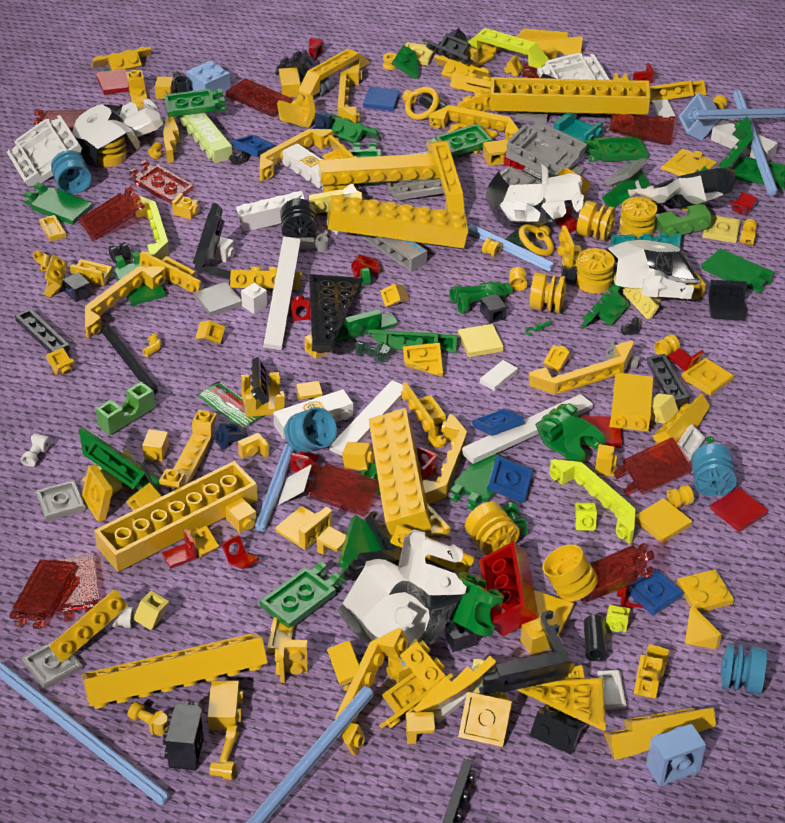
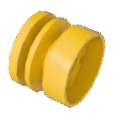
(112, 153)
(638, 216)
(596, 220)
(594, 270)
(547, 292)
(491, 527)
(570, 572)

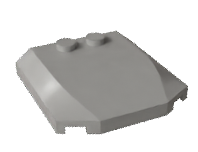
(544, 146)
(415, 188)

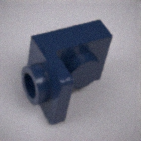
(323, 120)
(229, 432)

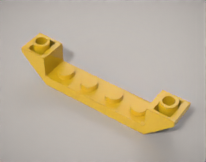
(348, 77)
(312, 80)
(137, 88)
(487, 120)
(270, 158)
(447, 175)
(150, 276)
(543, 381)
(456, 433)
(193, 453)
(388, 645)

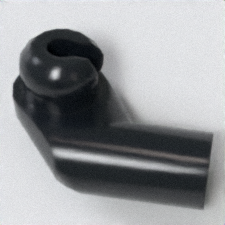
(240, 159)

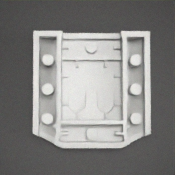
(574, 67)
(38, 148)

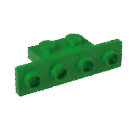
(350, 131)
(620, 192)
(609, 309)
(359, 324)

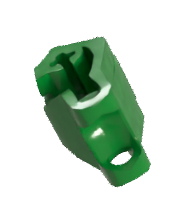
(565, 433)
(475, 605)

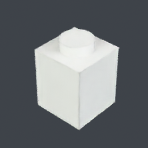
(224, 249)
(254, 298)

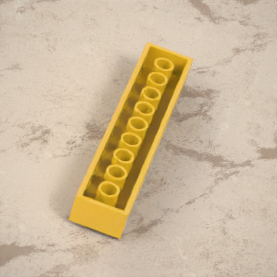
(569, 95)

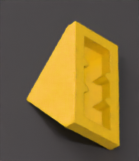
(701, 631)

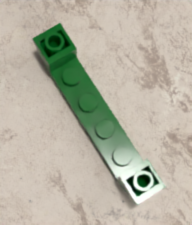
(744, 135)

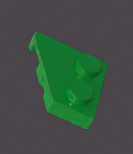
(406, 61)

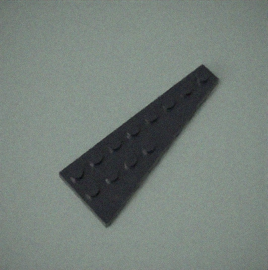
(329, 306)

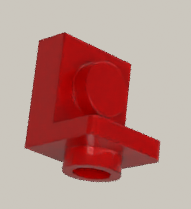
(316, 48)
(568, 220)
(363, 262)

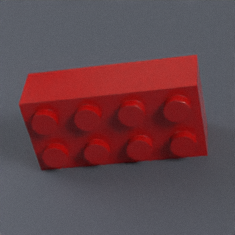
(510, 574)

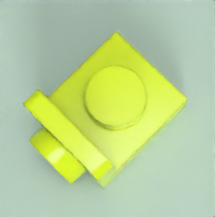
(585, 516)
(617, 618)

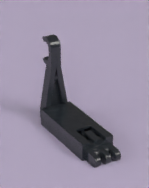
(208, 244)
(389, 551)
(531, 670)

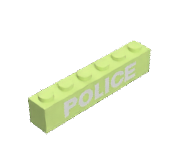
(207, 136)

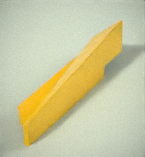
(548, 39)
(677, 90)
(687, 415)
(641, 729)

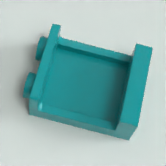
(578, 129)

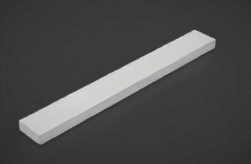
(281, 293)
(493, 444)

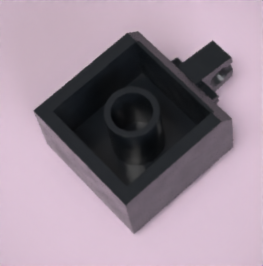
(184, 736)

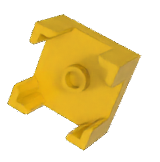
(254, 407)

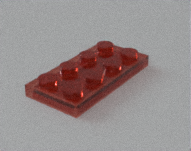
(257, 96)

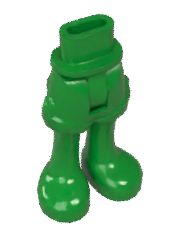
(467, 294)

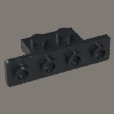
(453, 47)

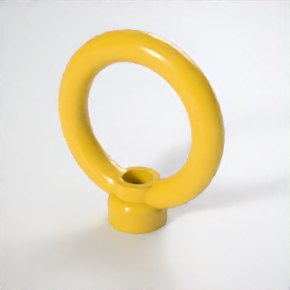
(411, 97)
(543, 229)

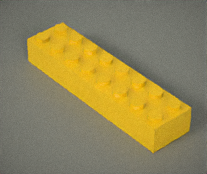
(397, 221)
(399, 472)
(164, 519)
(174, 669)

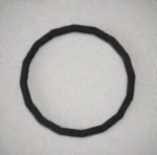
(149, 478)

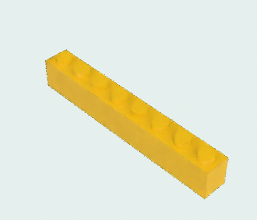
(377, 169)

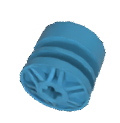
(70, 172)
(310, 430)
(713, 470)
(744, 668)

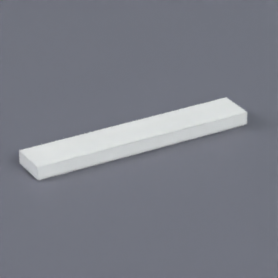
(360, 426)

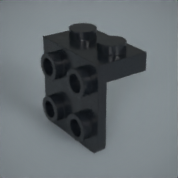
(300, 60)
(727, 299)
(557, 729)

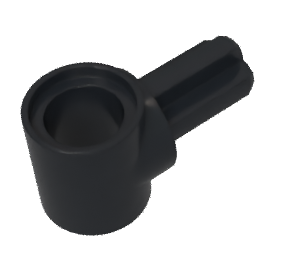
(180, 82)

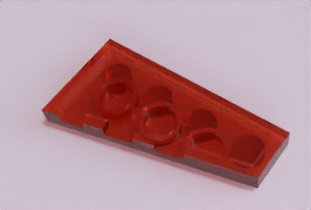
(653, 129)

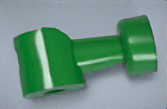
(512, 511)

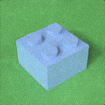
(208, 77)
(698, 128)
(675, 754)

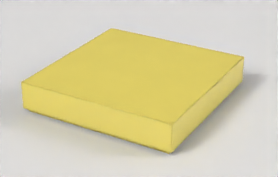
(423, 54)
(722, 229)
(480, 340)

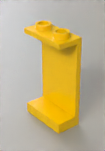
(631, 402)

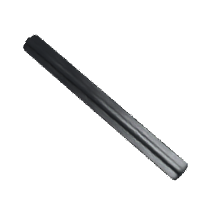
(128, 357)

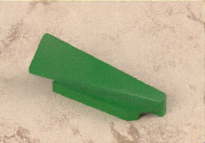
(398, 339)
(114, 461)

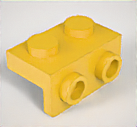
(92, 272)
(55, 275)
(422, 664)

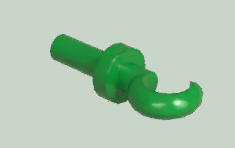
(538, 327)

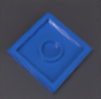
(381, 99)
(253, 145)
(498, 421)
(510, 479)
(654, 592)

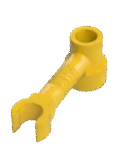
(224, 767)

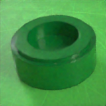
(365, 276)

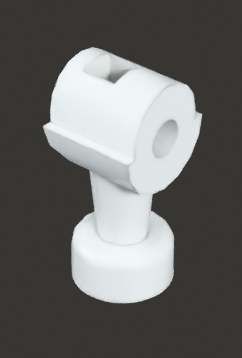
(39, 444)

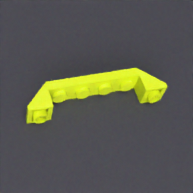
(536, 56)
(160, 248)
(564, 471)

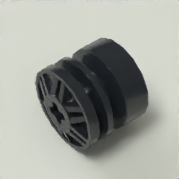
(298, 219)

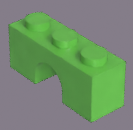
(697, 219)
(137, 403)

